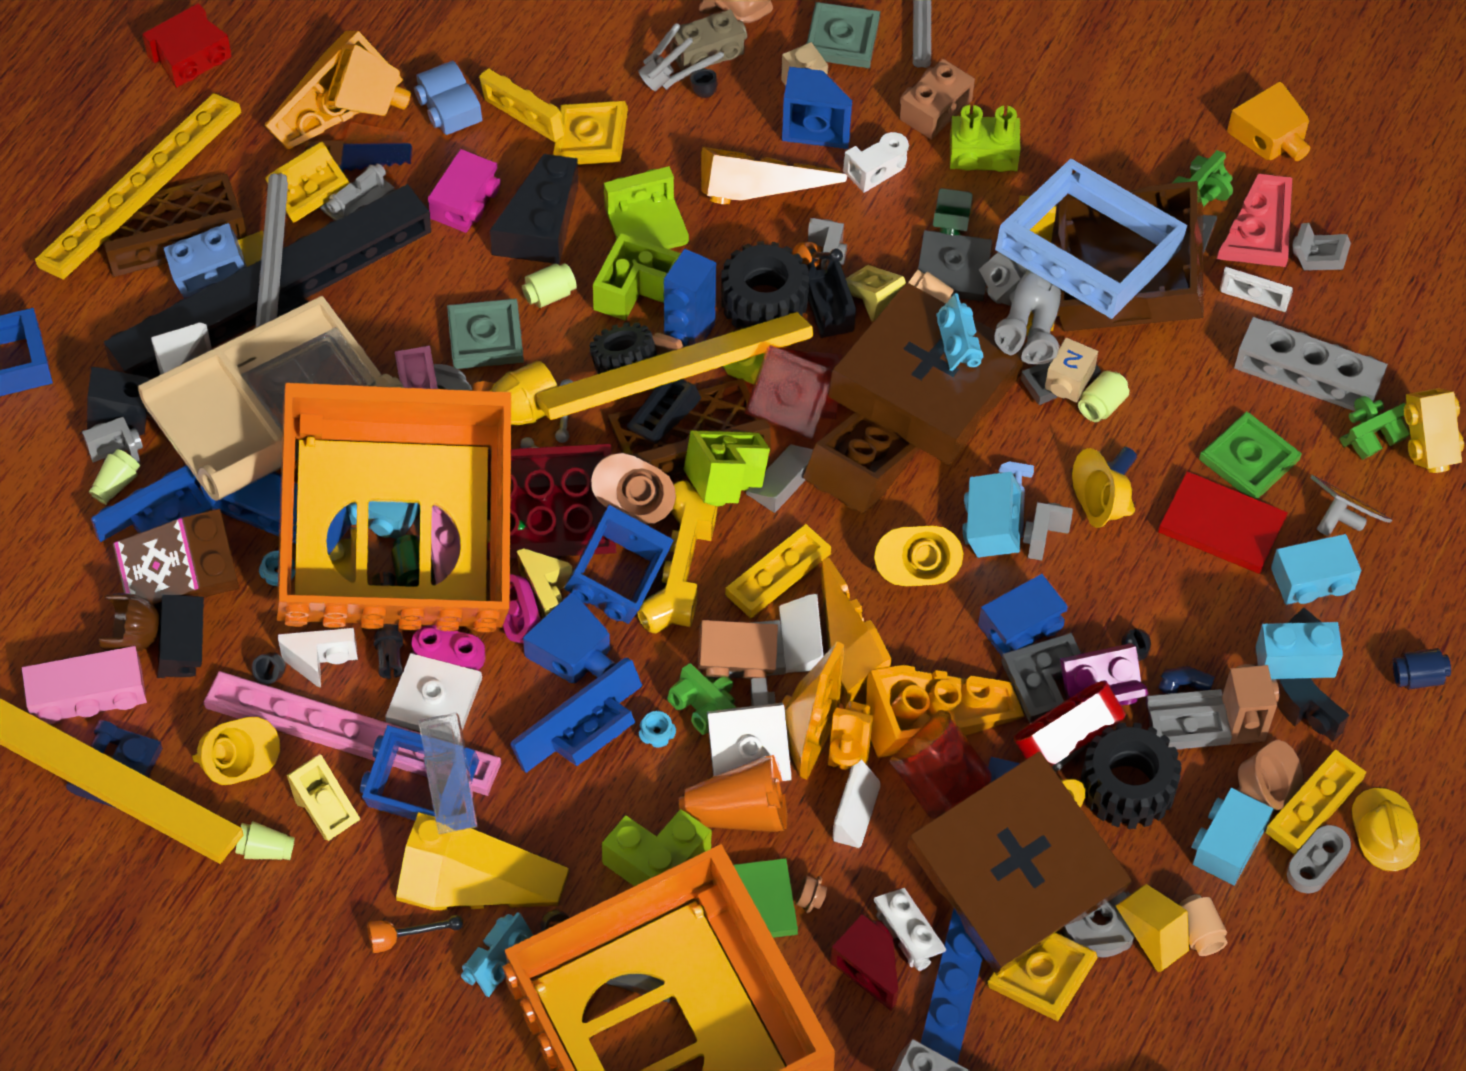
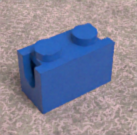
(1023, 615)

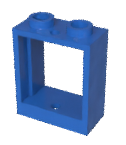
(17, 327)
(634, 537)
(385, 753)

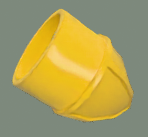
(524, 386)

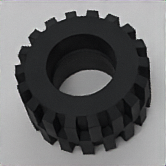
(763, 266)
(1136, 749)

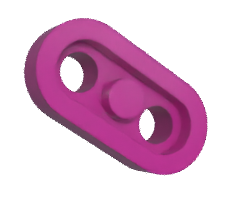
(522, 612)
(448, 647)

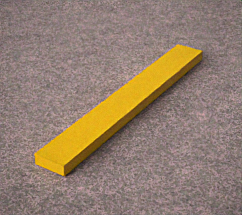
(137, 186)
(673, 366)
(117, 784)

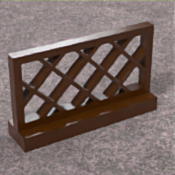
(146, 248)
(671, 457)

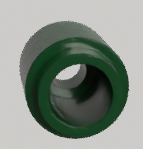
(406, 560)

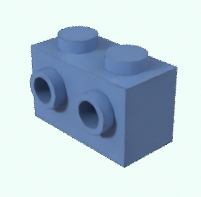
(204, 259)

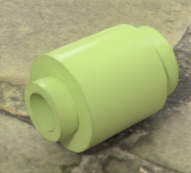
(549, 285)
(1103, 396)

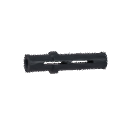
(388, 639)

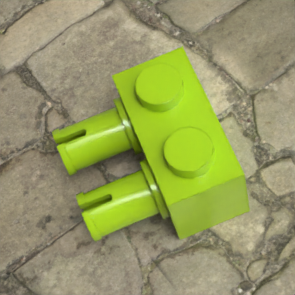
(985, 141)

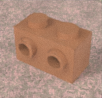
(936, 98)
(737, 648)
(1250, 702)

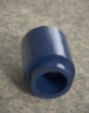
(1421, 669)

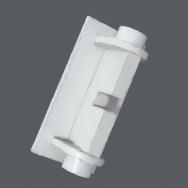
(907, 922)

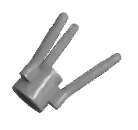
(658, 71)

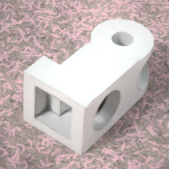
(876, 162)

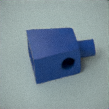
(569, 642)

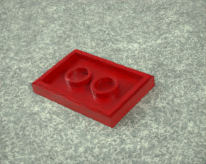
(1223, 522)

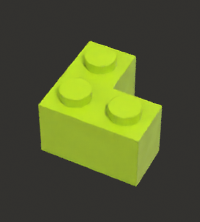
(631, 271)
(725, 464)
(641, 855)

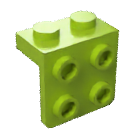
(646, 208)

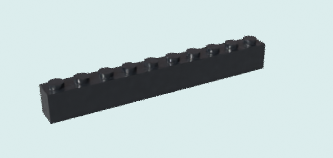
(305, 269)

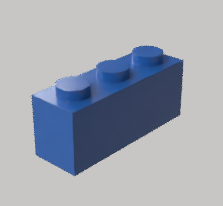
(690, 298)

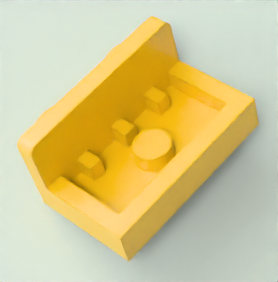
(311, 181)

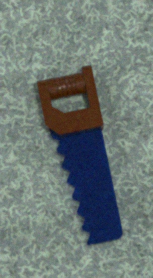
(362, 155)

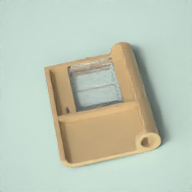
(229, 402)

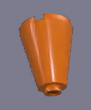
(740, 798)

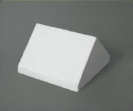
(180, 346)

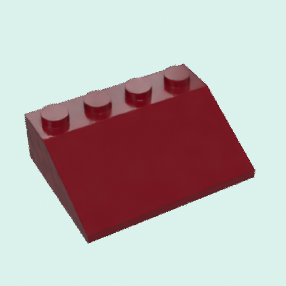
(554, 500)

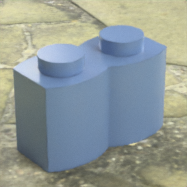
(448, 97)

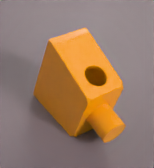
(365, 84)
(1271, 124)

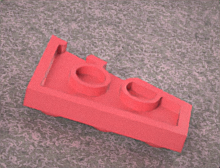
(1262, 225)

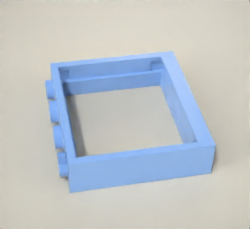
(1069, 272)

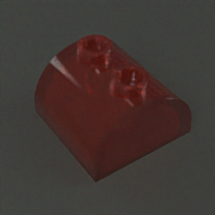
(940, 765)

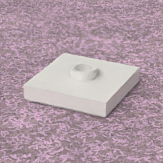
(432, 690)
(747, 735)

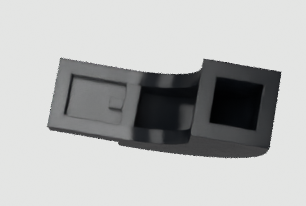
(1303, 699)

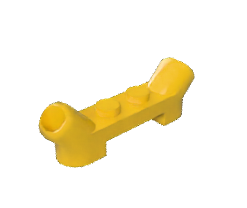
(678, 599)

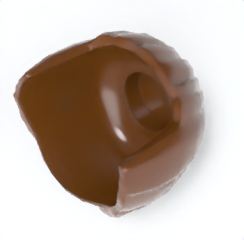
(134, 623)

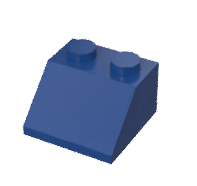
(815, 110)

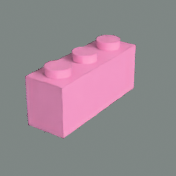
(84, 685)

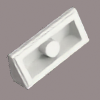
(1255, 289)
(801, 633)
(856, 806)

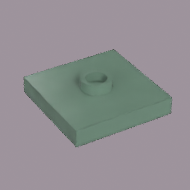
(844, 33)
(485, 333)

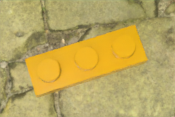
(522, 105)
(778, 571)
(1315, 801)

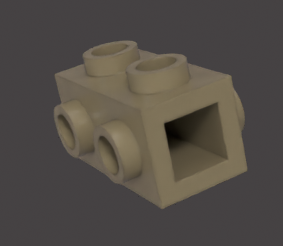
(710, 36)

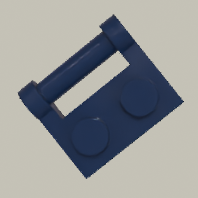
(133, 751)

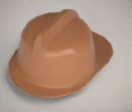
(744, 10)
(633, 487)
(1271, 775)

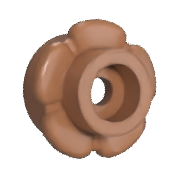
(811, 893)

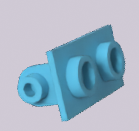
(957, 334)
(487, 965)

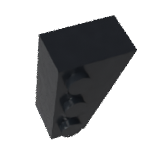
(539, 213)

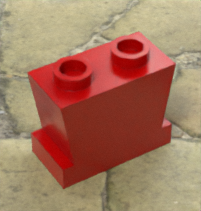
(187, 45)

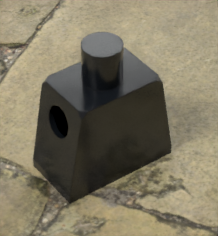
(116, 396)

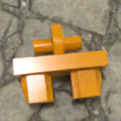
(850, 735)

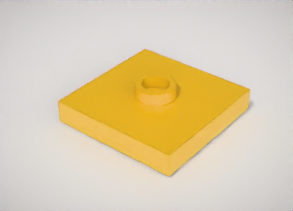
(592, 132)
(1047, 976)

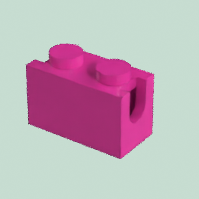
(464, 191)

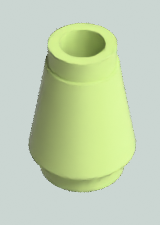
(114, 475)
(264, 843)

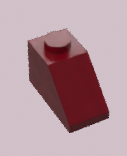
(868, 959)

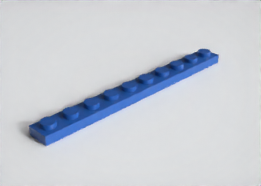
(956, 975)

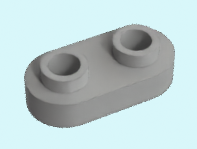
(1317, 861)

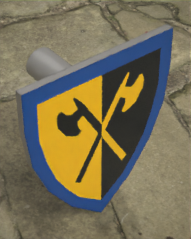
(1339, 512)

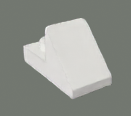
(308, 649)

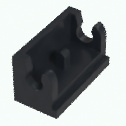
(830, 300)
(180, 635)

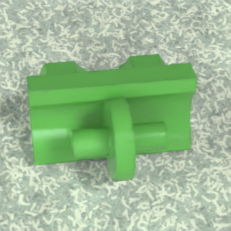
(1211, 177)
(1363, 436)
(702, 693)

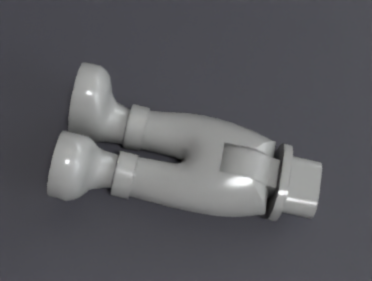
(1043, 300)

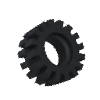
(621, 347)

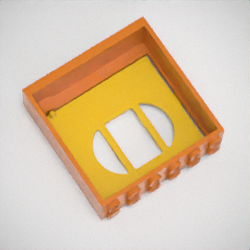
(403, 449)
(689, 962)

